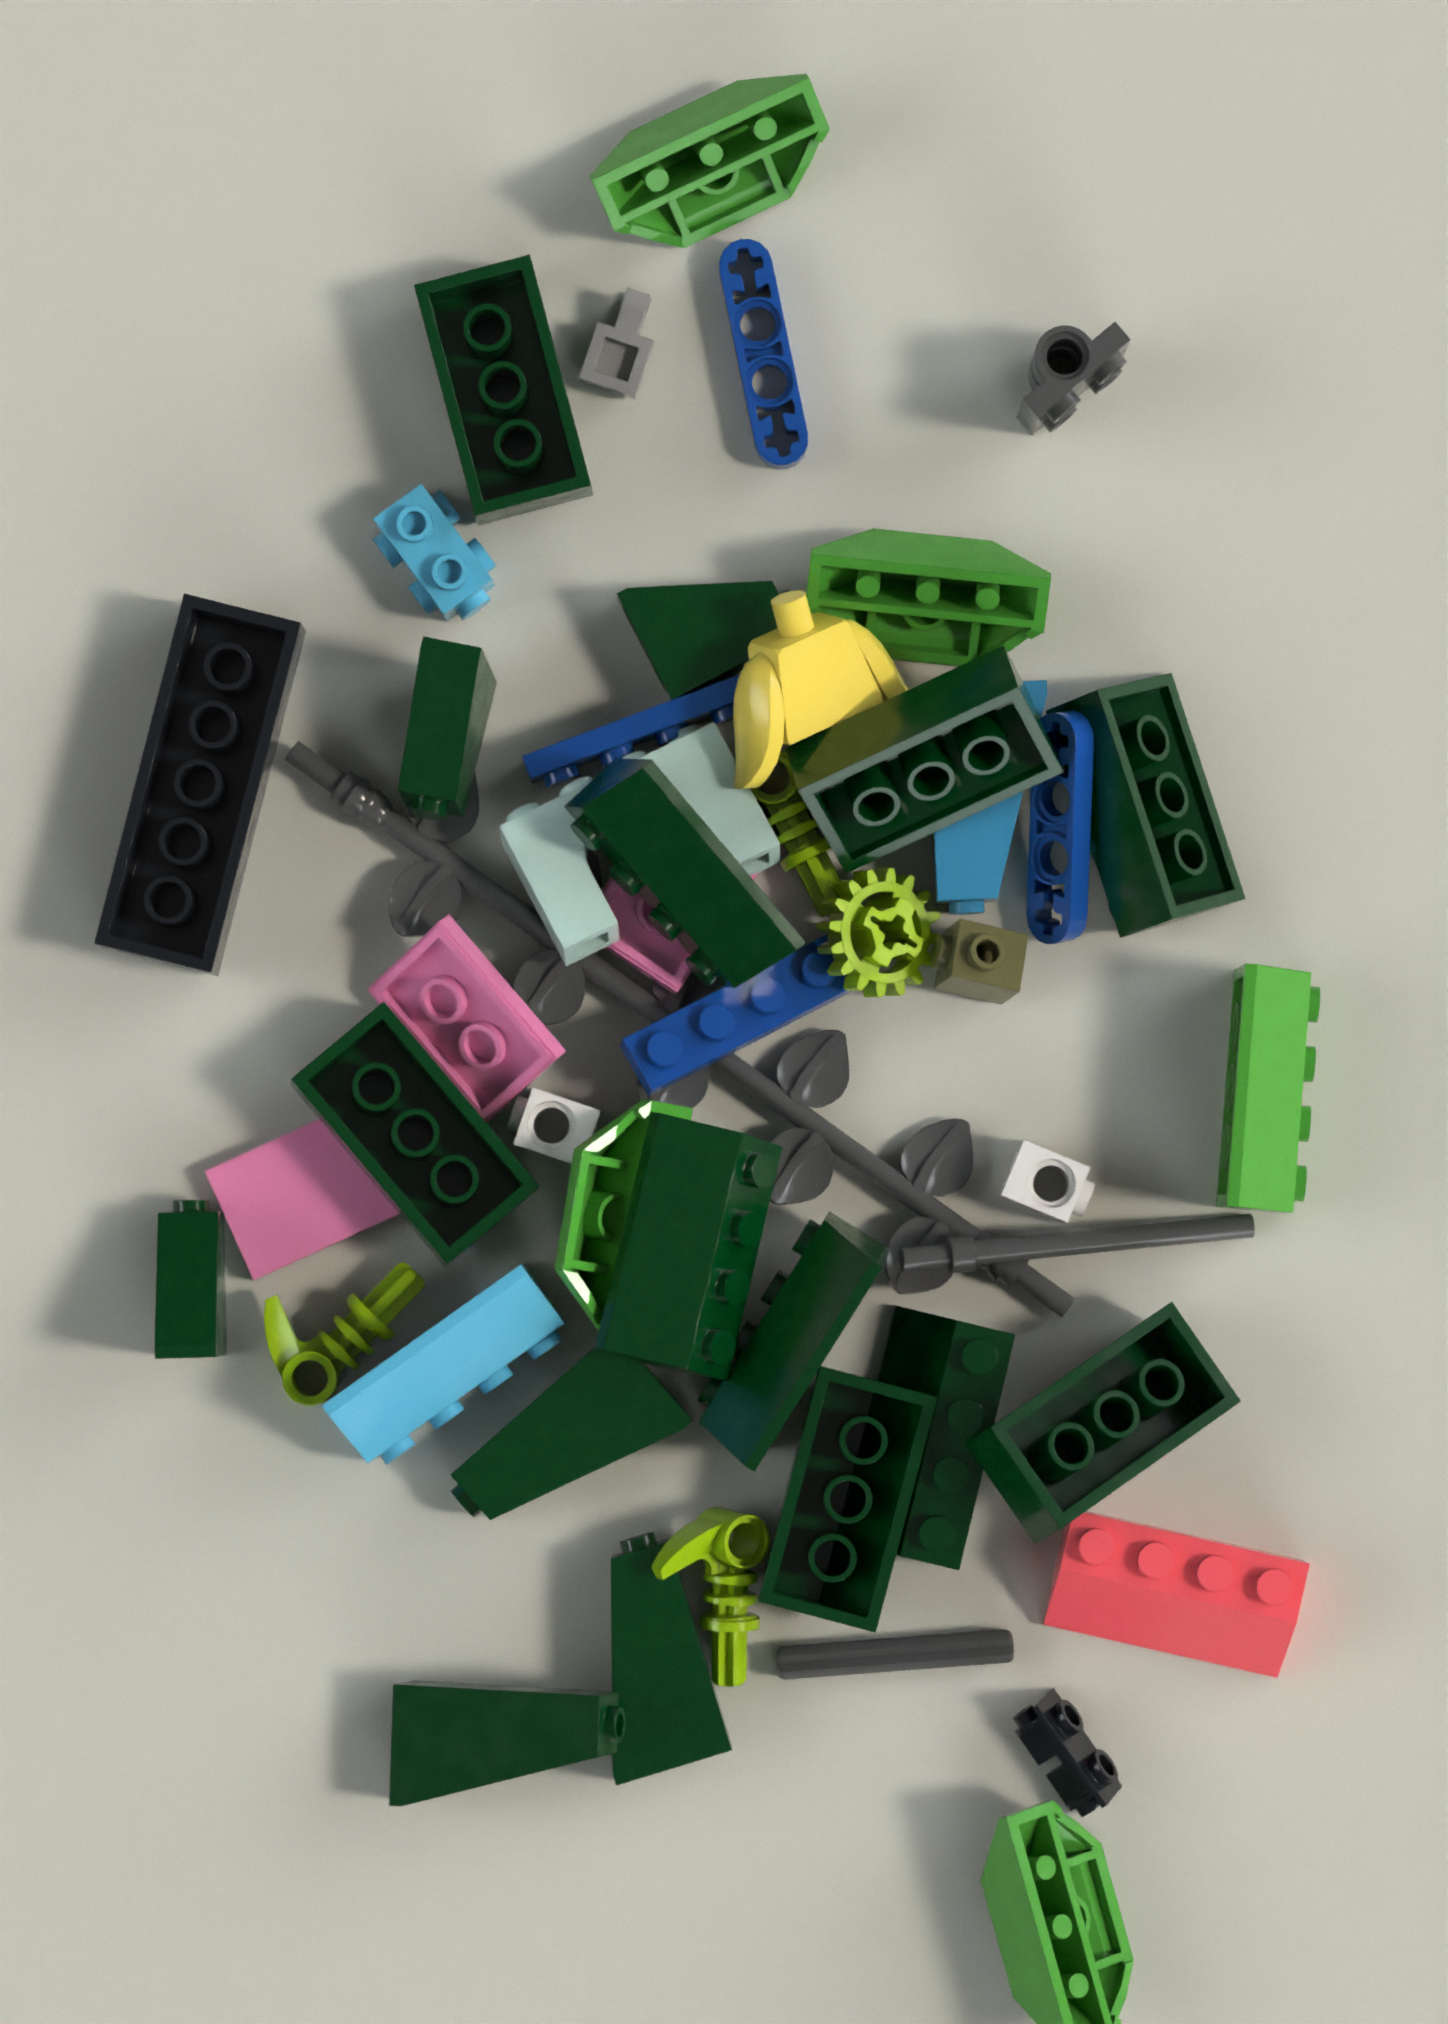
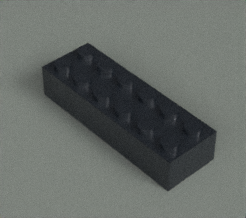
(200, 785)

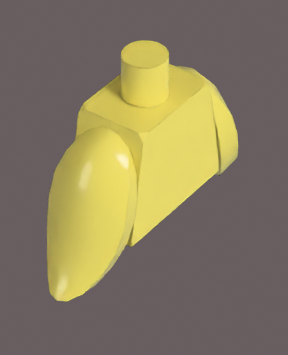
(804, 681)

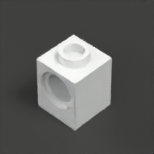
(582, 1124)
(1019, 1182)

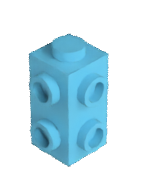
(446, 569)

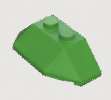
(712, 160)
(930, 593)
(599, 1201)
(1057, 1918)

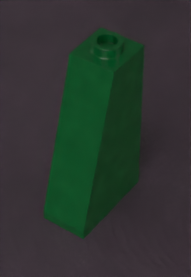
(576, 1426)
(659, 1669)
(482, 1734)

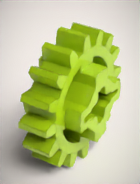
(859, 932)

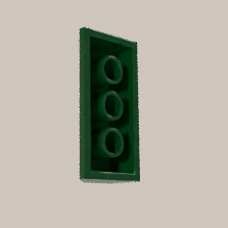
(923, 760)
(1152, 809)
(681, 873)
(689, 1246)
(792, 1337)
(967, 1373)
(847, 1498)

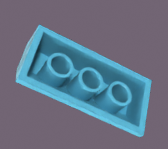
(445, 1364)

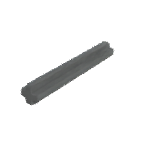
(895, 1654)

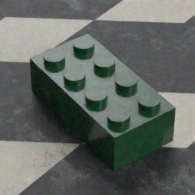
(503, 390)
(414, 1134)
(1103, 1423)

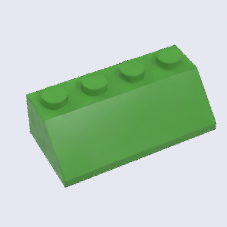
(1265, 1089)

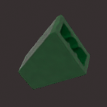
(698, 630)
(445, 728)
(190, 1282)

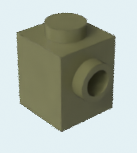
(979, 961)

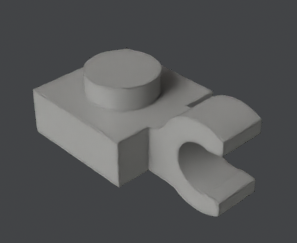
(618, 353)

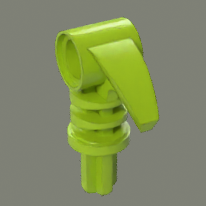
(799, 835)
(349, 1338)
(728, 1571)

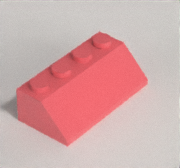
(1176, 1593)

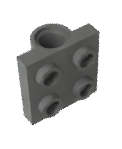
(1056, 394)

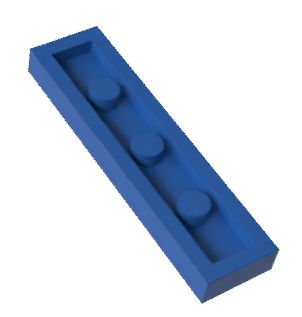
(559, 761)
(732, 1018)

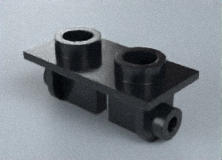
(1086, 1773)

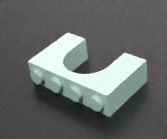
(554, 859)

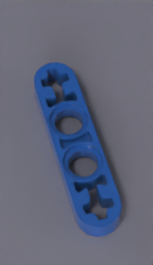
(757, 355)
(1069, 829)

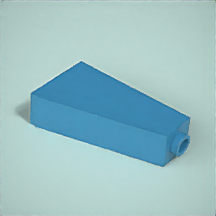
(974, 851)

